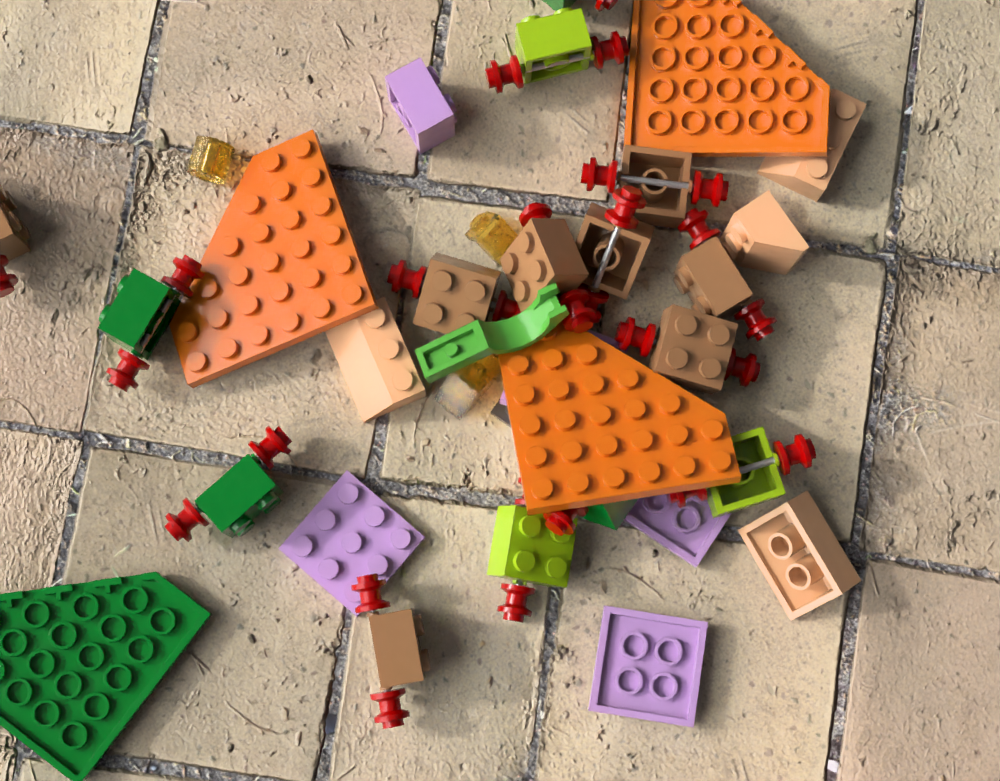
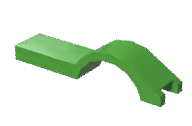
(487, 338)

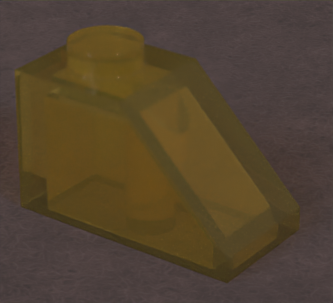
(468, 385)

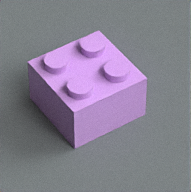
(421, 105)

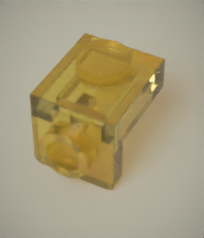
(491, 234)

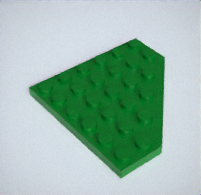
(87, 661)

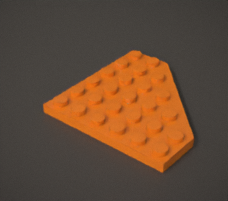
(720, 84)
(274, 266)
(606, 427)

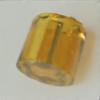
(210, 159)

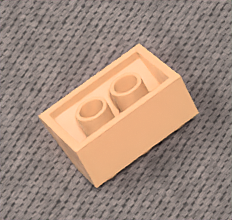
(812, 173)
(763, 237)
(376, 362)
(799, 555)

